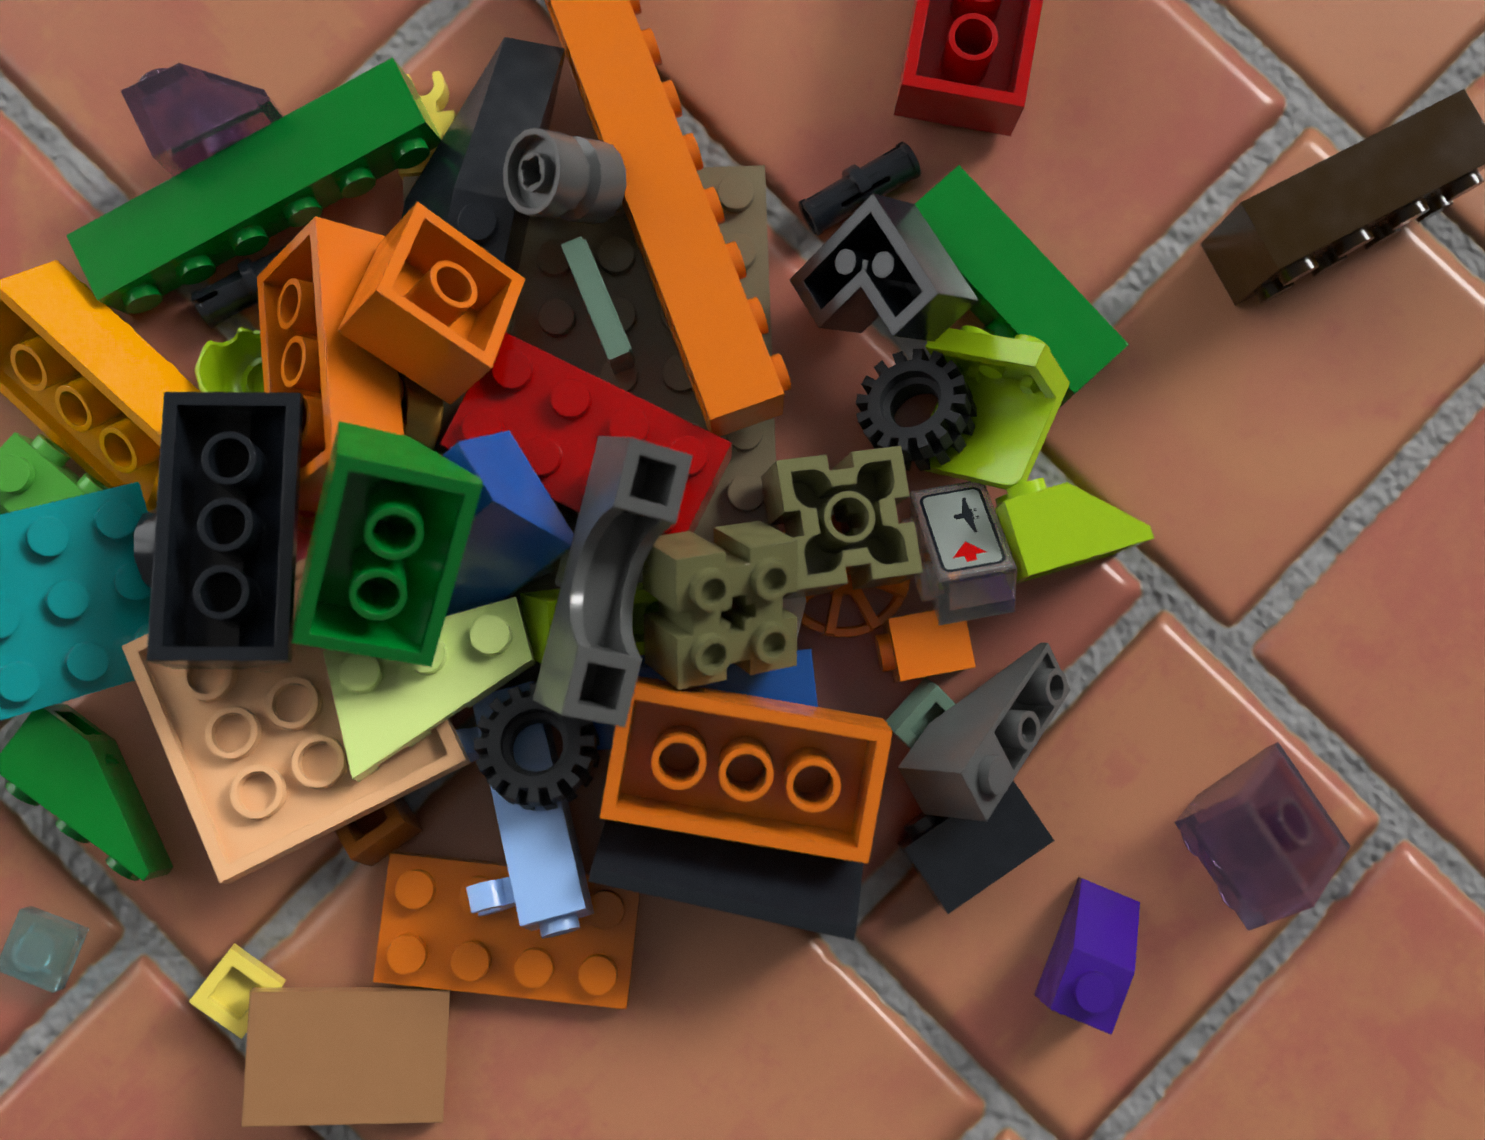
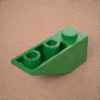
(85, 782)

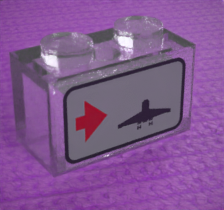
(962, 553)

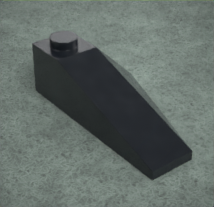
(466, 169)

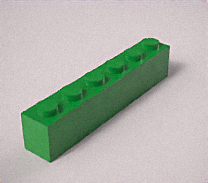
(255, 189)

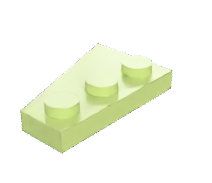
(398, 703)

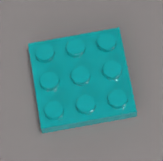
(69, 598)

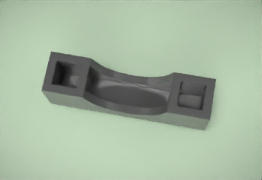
(591, 646)

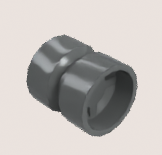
(564, 176)

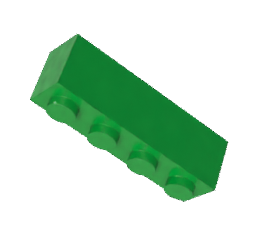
(1016, 281)

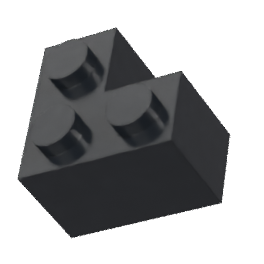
(886, 267)

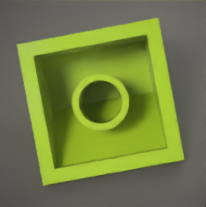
(1062, 528)

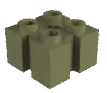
(859, 492)
(720, 603)

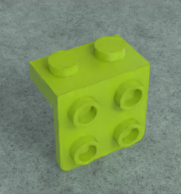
(1016, 401)

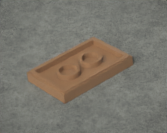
(345, 1056)

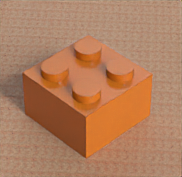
(433, 305)

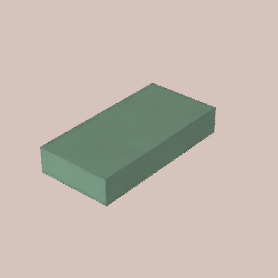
(599, 305)

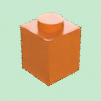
(920, 647)

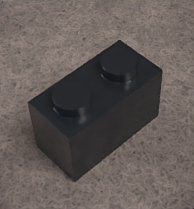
(966, 855)

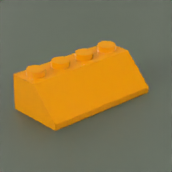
(84, 376)

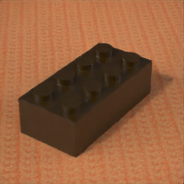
(1349, 201)

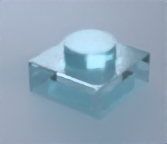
(42, 948)

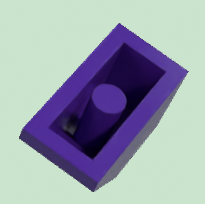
(1092, 957)

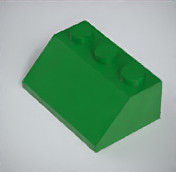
(384, 547)

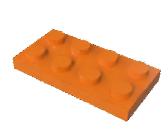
(438, 943)

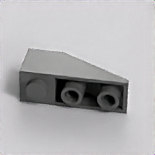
(982, 741)

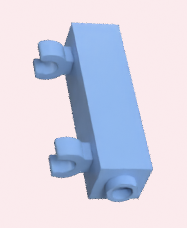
(538, 845)

